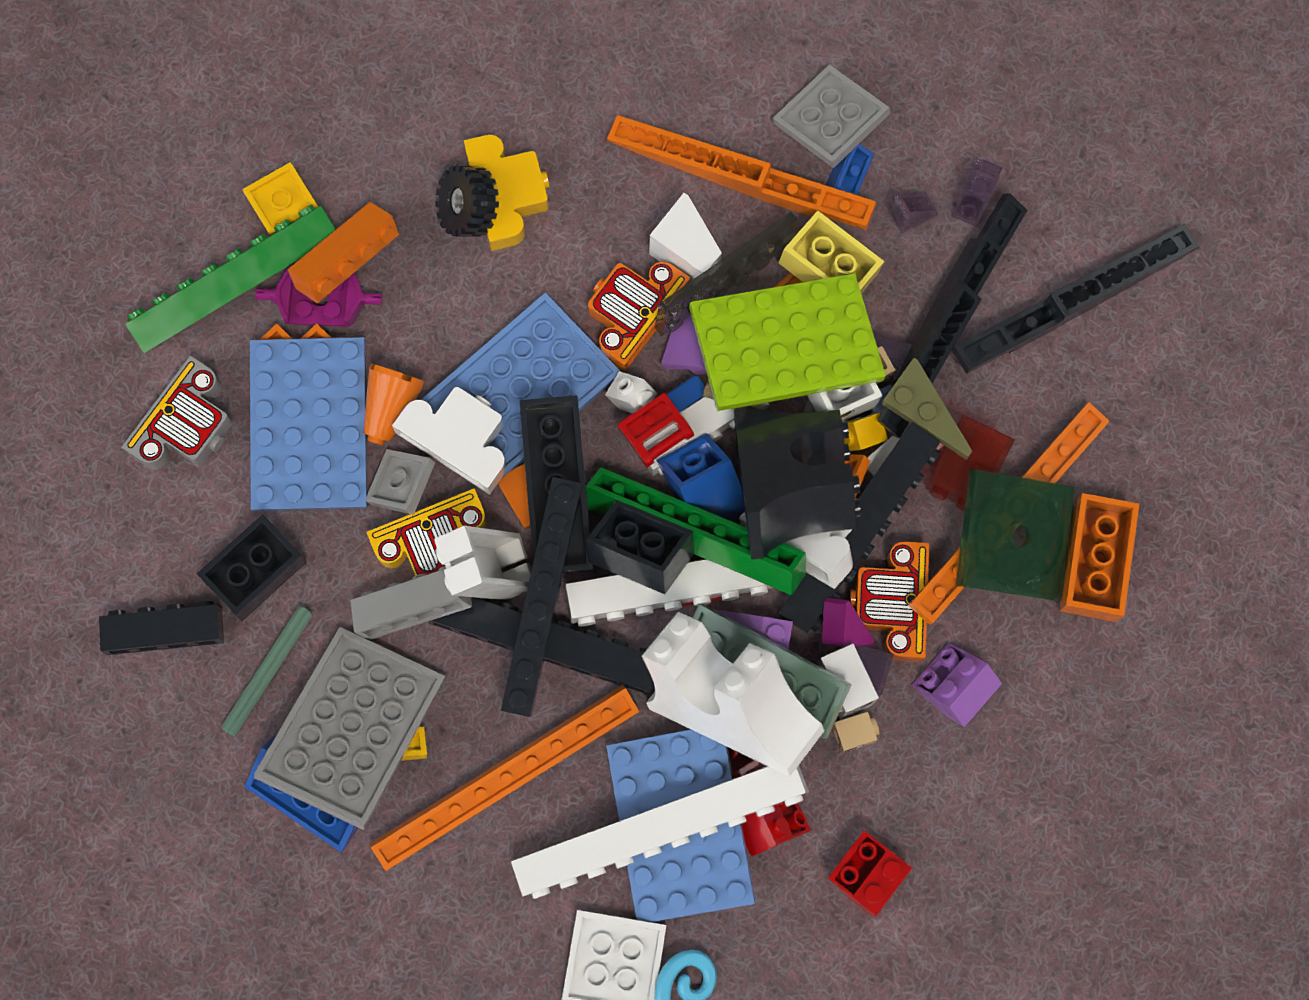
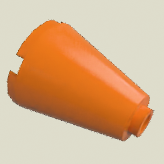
(385, 400)

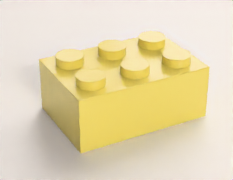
(828, 251)

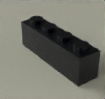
(161, 629)

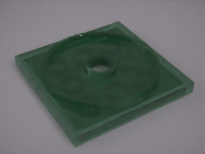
(987, 550)

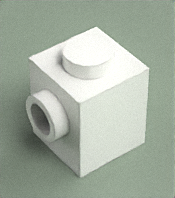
(630, 392)

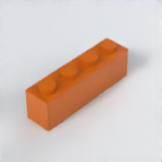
(343, 252)

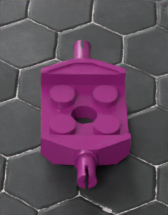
(340, 310)

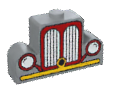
(181, 420)

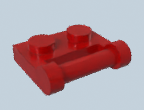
(649, 422)

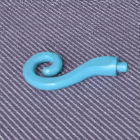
(675, 965)

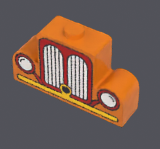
(630, 307)
(884, 596)

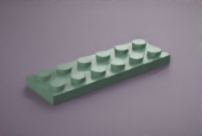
(813, 686)

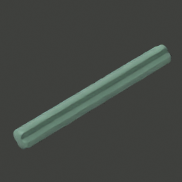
(266, 671)

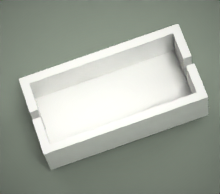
(476, 559)

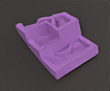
(684, 350)

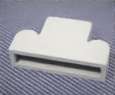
(457, 436)
(826, 554)

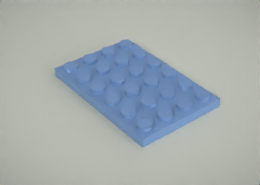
(530, 359)
(308, 424)
(708, 870)

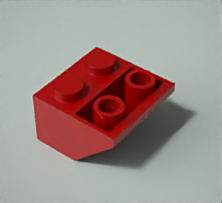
(774, 828)
(869, 874)

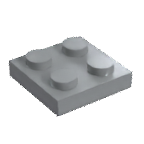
(400, 481)

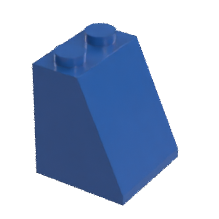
(704, 478)

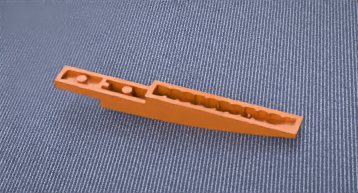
(741, 173)

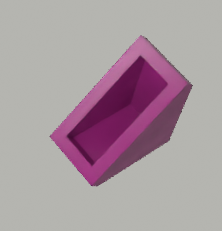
(843, 625)

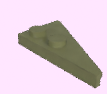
(918, 402)

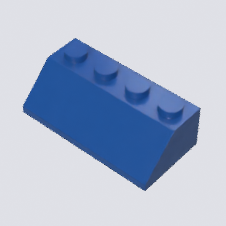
(322, 824)

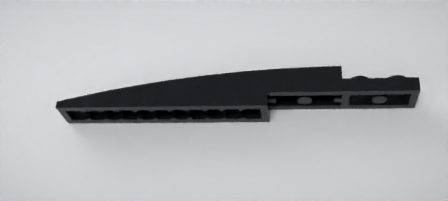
(958, 298)
(1075, 299)

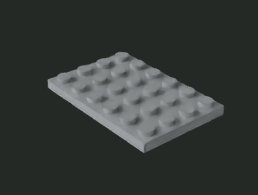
(350, 728)

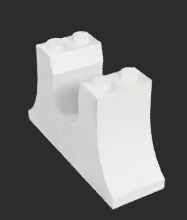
(730, 703)

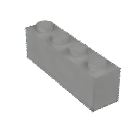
(405, 605)

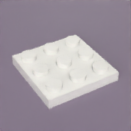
(613, 958)

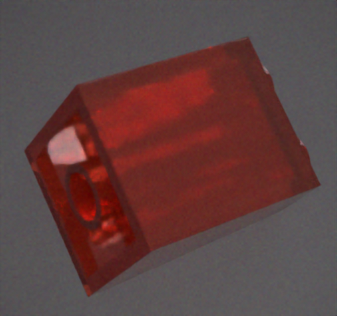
(952, 471)

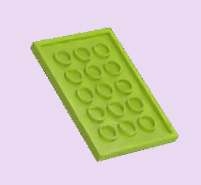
(786, 342)

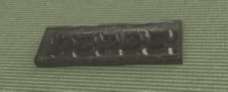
(726, 273)

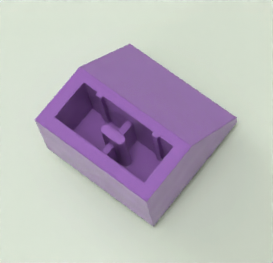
(957, 684)

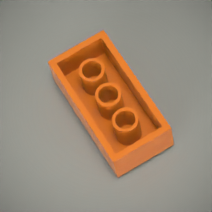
(1099, 557)

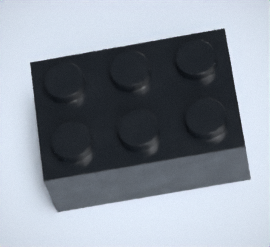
(640, 546)
(252, 567)

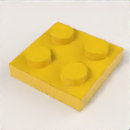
(279, 197)

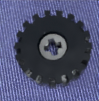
(467, 201)

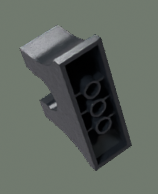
(794, 475)

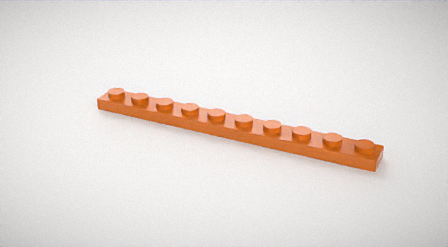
(1047, 468)
(503, 778)

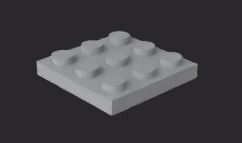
(831, 116)

